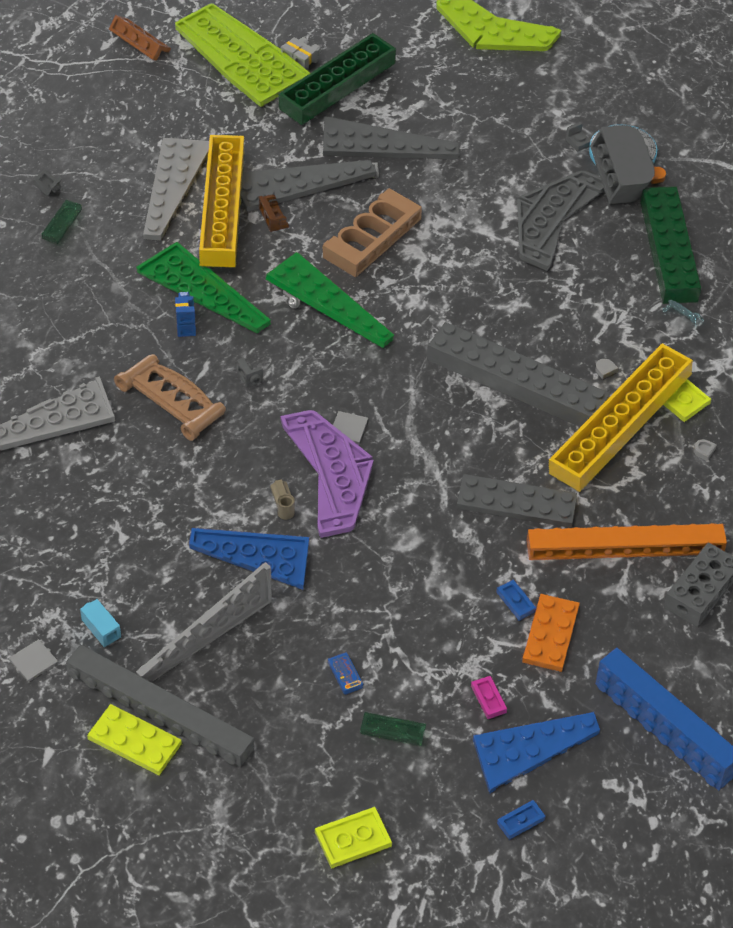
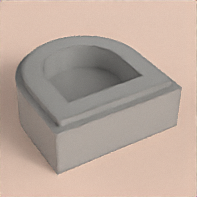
(605, 368)
(704, 449)

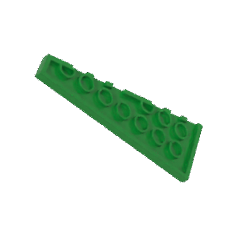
(182, 272)
(311, 286)

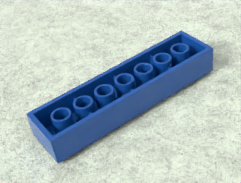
(666, 718)

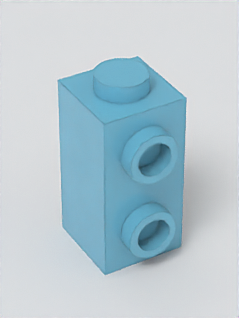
(100, 622)

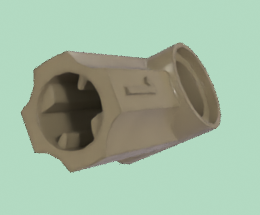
(284, 500)

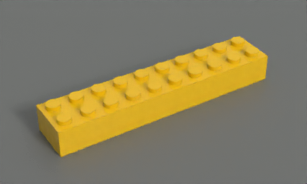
(222, 201)
(620, 417)

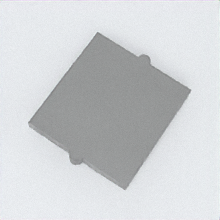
(351, 425)
(33, 660)

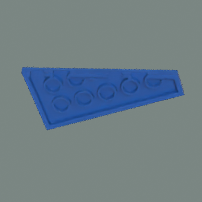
(249, 550)
(524, 748)

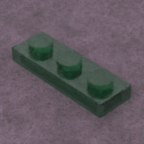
(61, 221)
(393, 728)

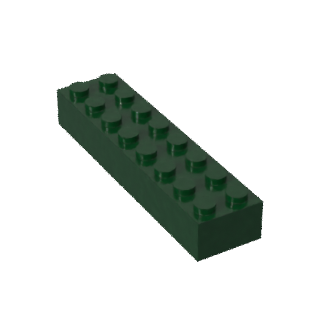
(337, 78)
(670, 245)

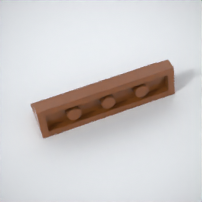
(138, 37)

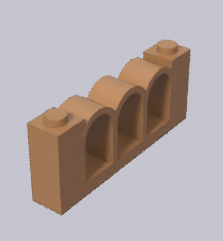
(388, 203)

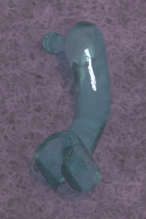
(692, 316)

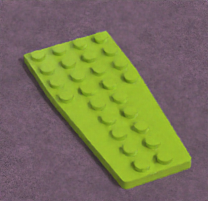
(240, 54)

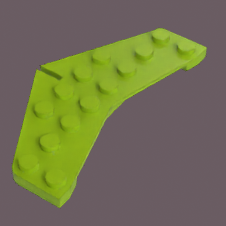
(495, 33)

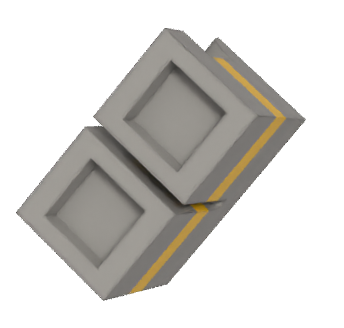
(301, 51)

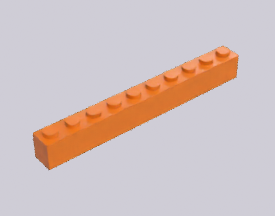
(623, 541)

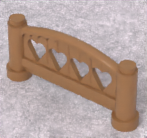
(194, 420)

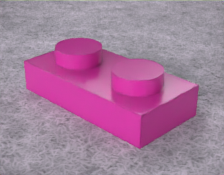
(489, 697)

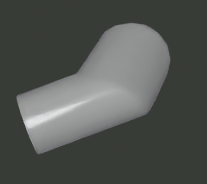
(293, 301)

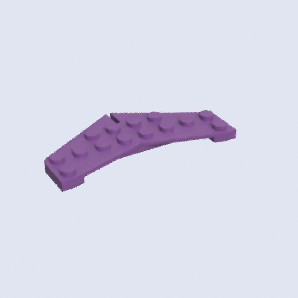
(341, 469)

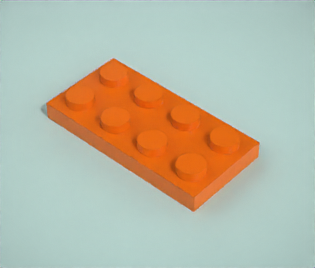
(550, 632)

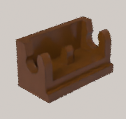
(272, 213)

